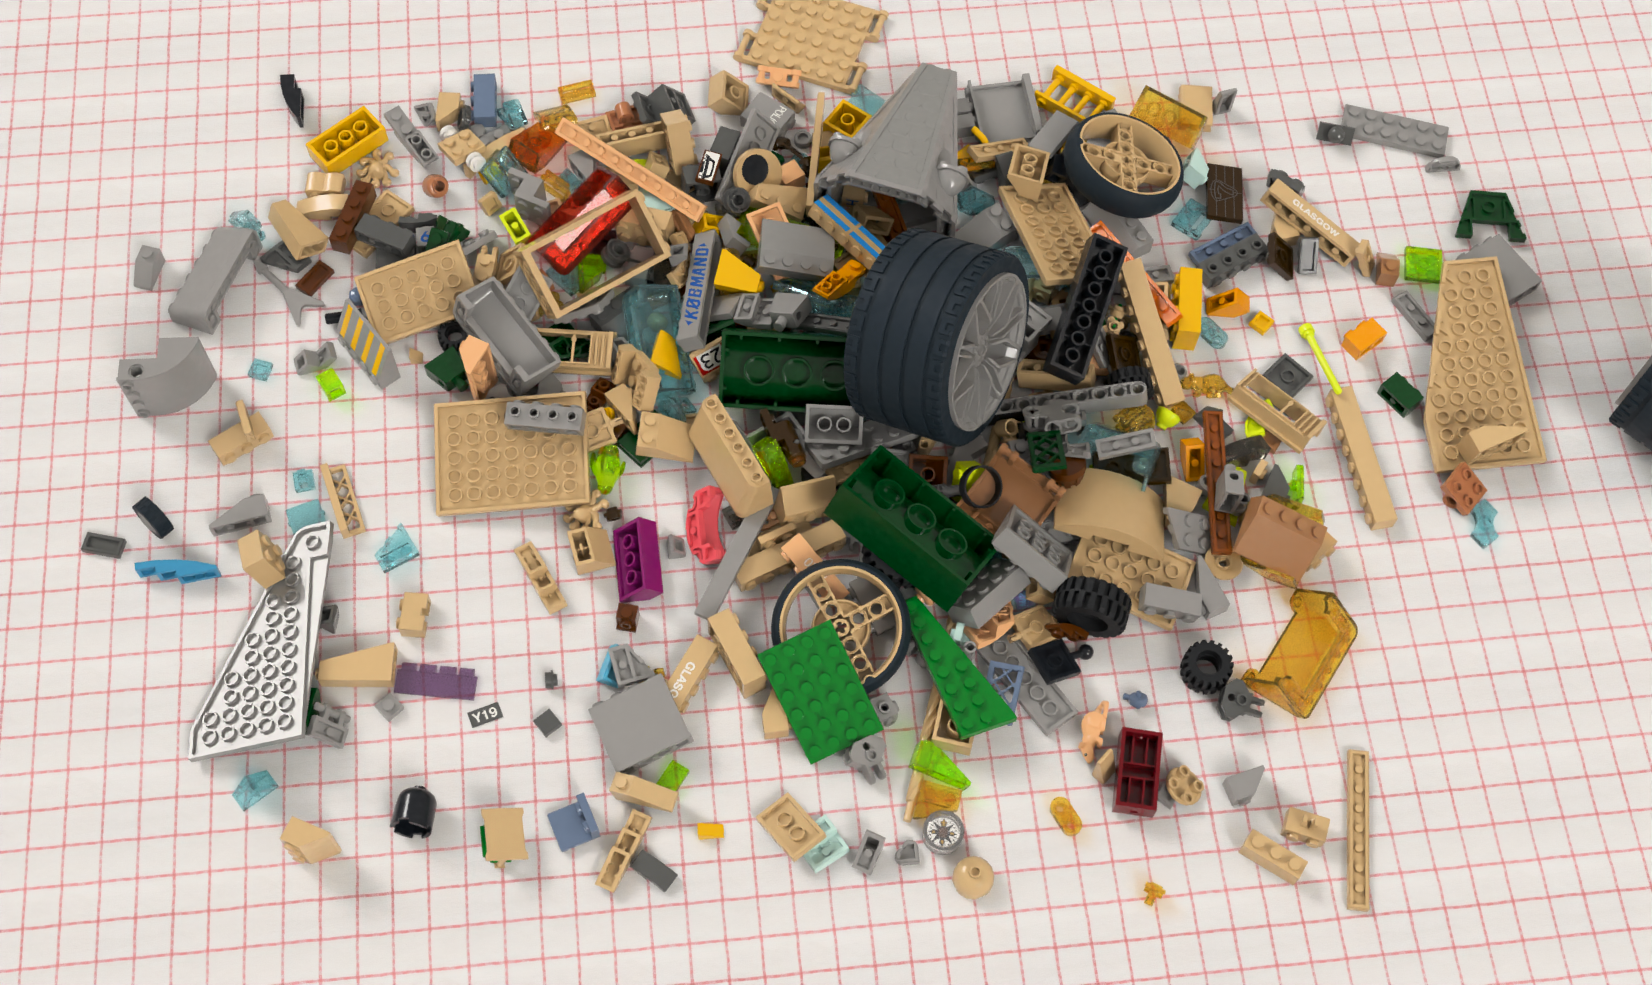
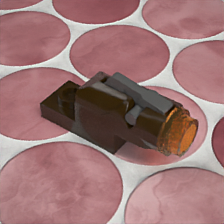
(787, 437)

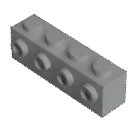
(545, 418)

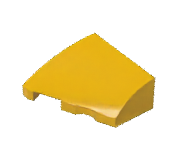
(666, 355)

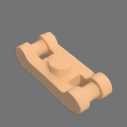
(778, 76)

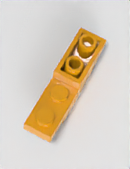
(840, 282)

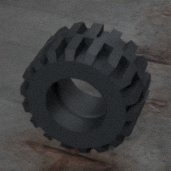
(1131, 374)
(1213, 654)

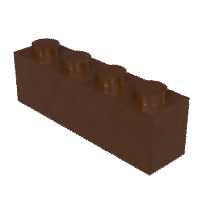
(357, 204)

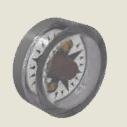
(943, 832)

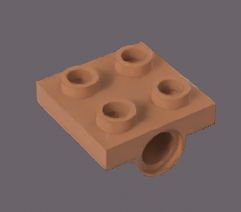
(623, 116)
(1462, 489)

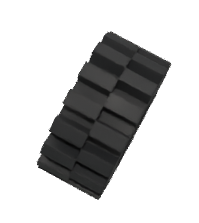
(448, 329)

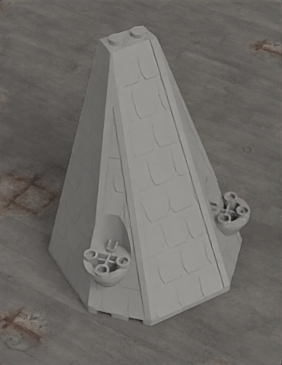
(905, 149)

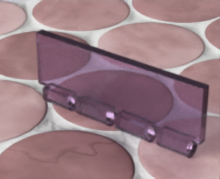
(433, 684)

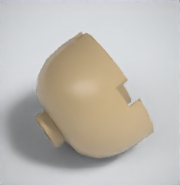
(973, 877)

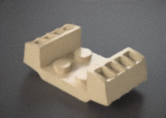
(639, 373)

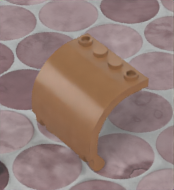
(1022, 487)

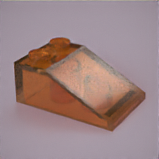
(536, 147)

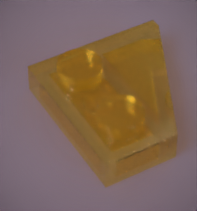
(935, 798)

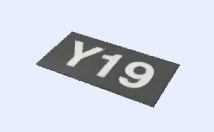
(485, 714)

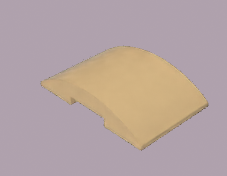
(1113, 509)

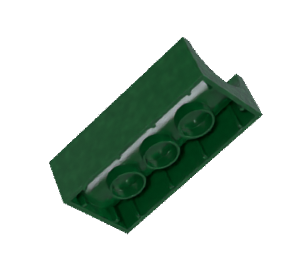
(781, 369)
(912, 527)

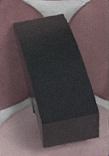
(293, 98)

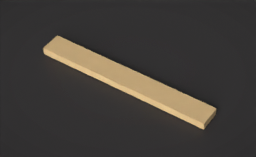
(815, 154)
(1358, 830)

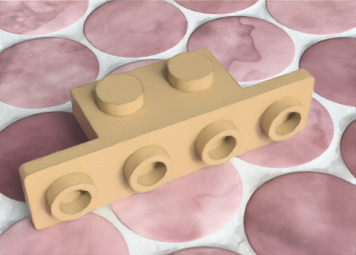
(777, 535)

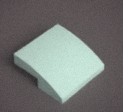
(827, 850)

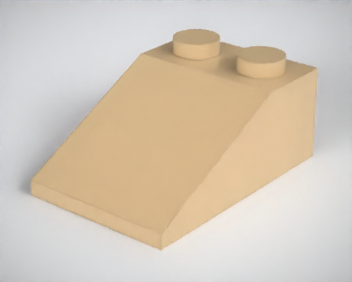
(664, 438)
(1488, 440)

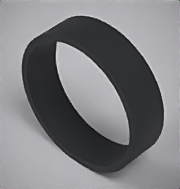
(998, 486)

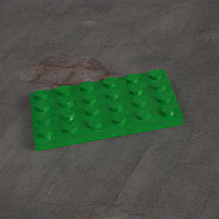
(820, 691)

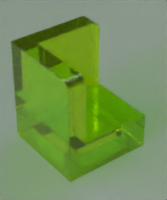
(330, 384)

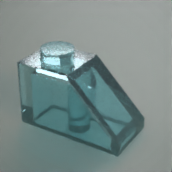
(973, 201)

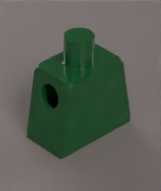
(448, 370)

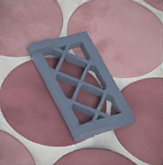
(1010, 667)

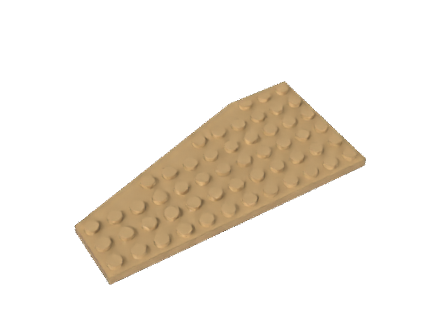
(1477, 369)

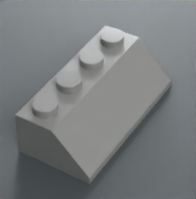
(1127, 230)

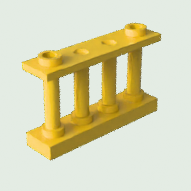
(1074, 85)

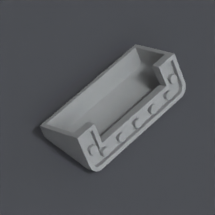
(212, 277)
(516, 346)

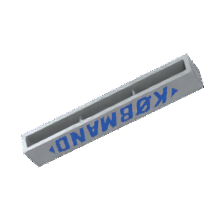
(699, 291)

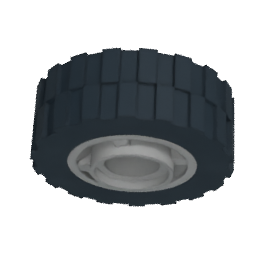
(153, 517)

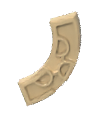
(679, 274)

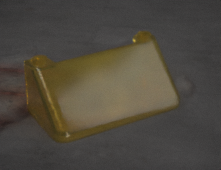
(1305, 653)

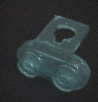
(673, 407)

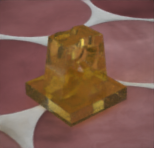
(1153, 890)

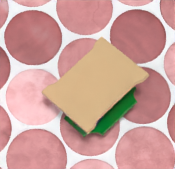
(503, 835)

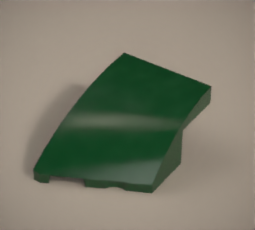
(581, 345)

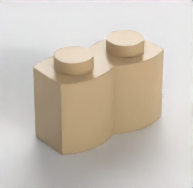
(324, 184)

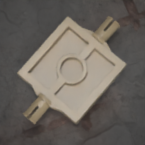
(601, 429)
(1030, 627)

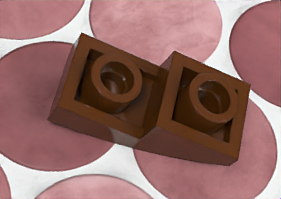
(596, 397)
(1067, 630)

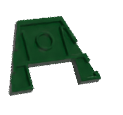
(1491, 209)

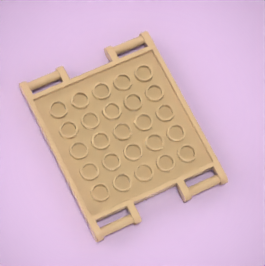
(815, 38)

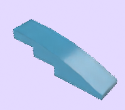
(184, 570)

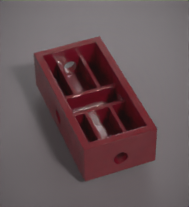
(1137, 772)

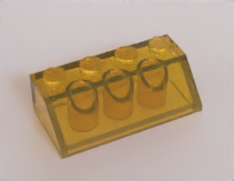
(1169, 117)

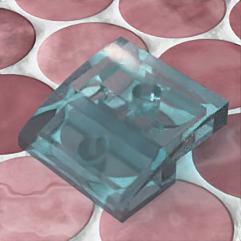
(497, 170)

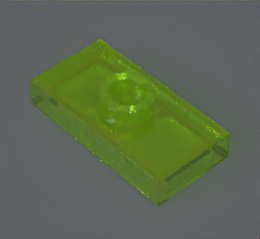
(1297, 484)

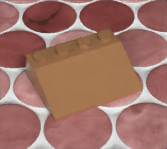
(1278, 537)

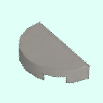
(1443, 164)

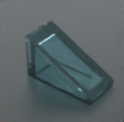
(568, 176)

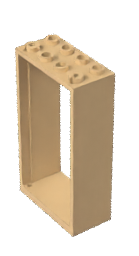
(537, 282)

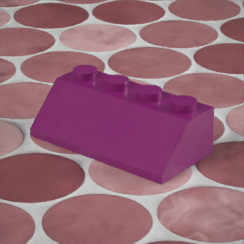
(637, 561)

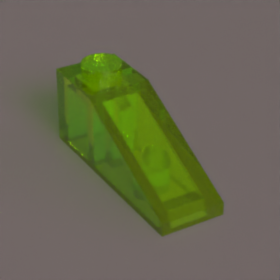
(773, 462)
(936, 764)

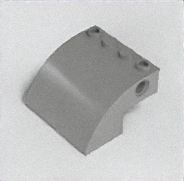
(171, 380)

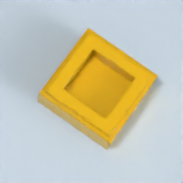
(1261, 323)

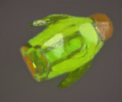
(607, 468)

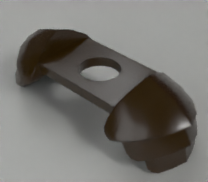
(784, 143)

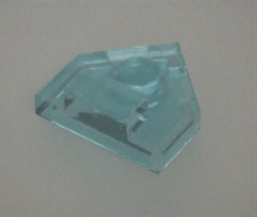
(246, 219)

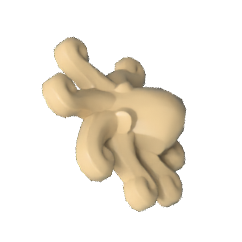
(377, 169)
(586, 513)

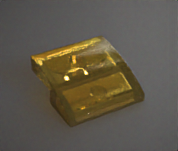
(551, 117)

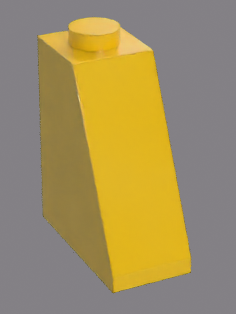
(736, 276)

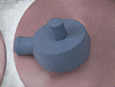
(1136, 699)

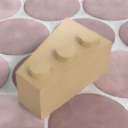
(791, 199)

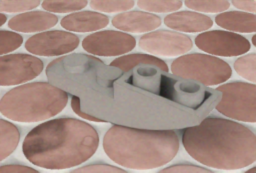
(410, 137)

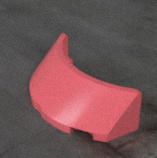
(703, 525)

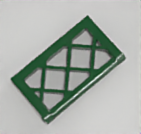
(1048, 465)

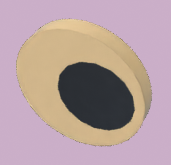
(756, 167)

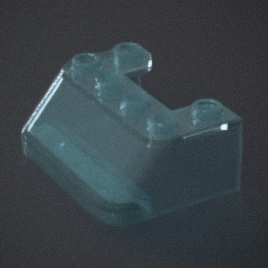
(1143, 462)

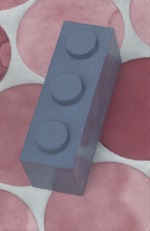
(484, 100)

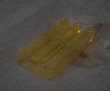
(577, 93)
(546, 177)

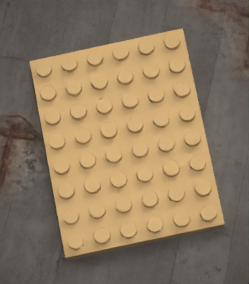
(503, 469)

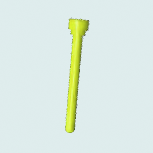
(1307, 332)

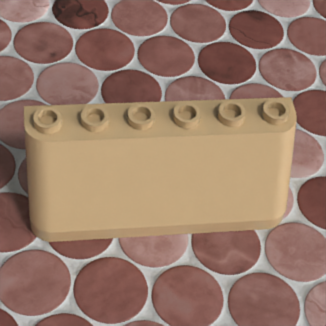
(730, 459)

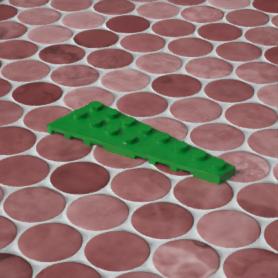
(963, 689)

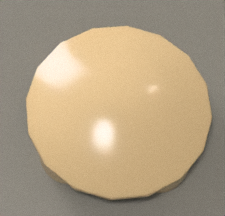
(1184, 785)

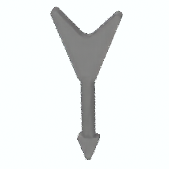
(295, 300)

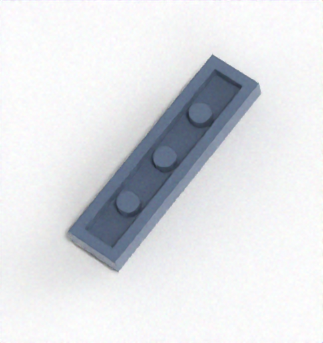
(1220, 243)

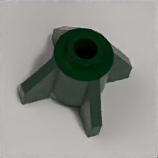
(456, 229)

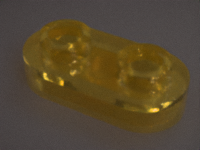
(1065, 817)

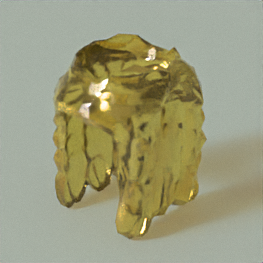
(1135, 418)

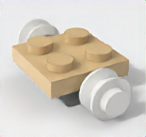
(462, 147)

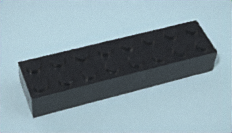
(1085, 309)

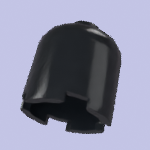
(414, 812)

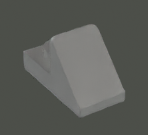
(868, 852)

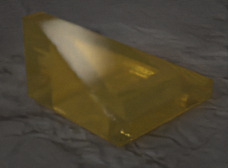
(1184, 411)

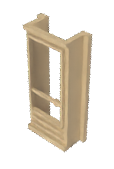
(599, 353)
(1294, 434)

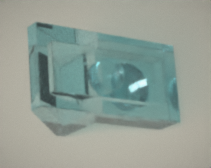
(512, 114)

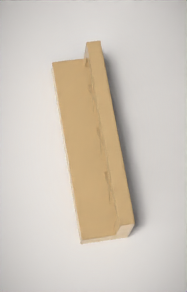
(335, 500)

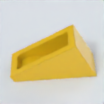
(710, 831)

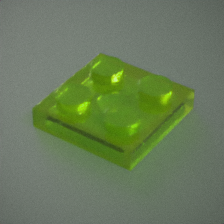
(1422, 264)

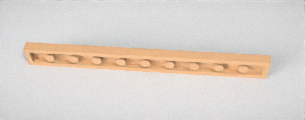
(631, 170)

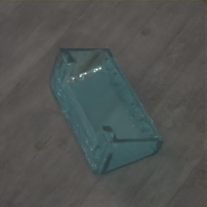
(648, 311)

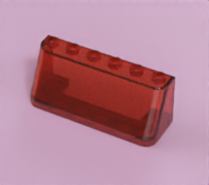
(570, 249)

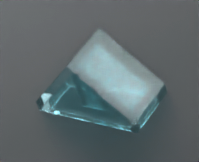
(254, 788)

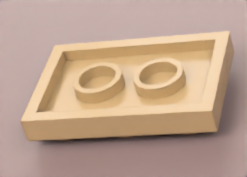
(791, 827)

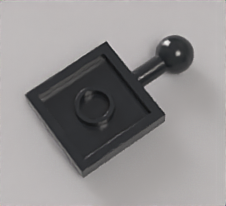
(1056, 661)

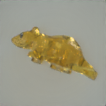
(1210, 384)

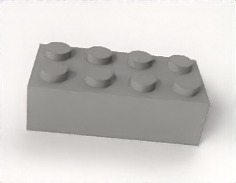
(989, 593)

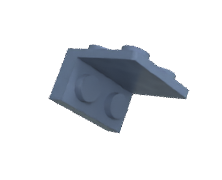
(574, 824)

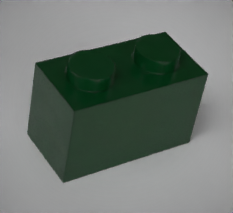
(1400, 394)

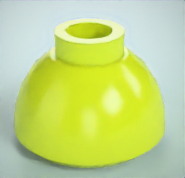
(1166, 418)

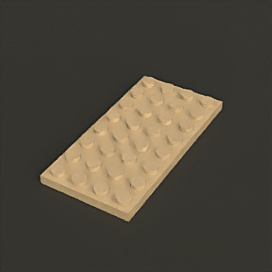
(1050, 230)

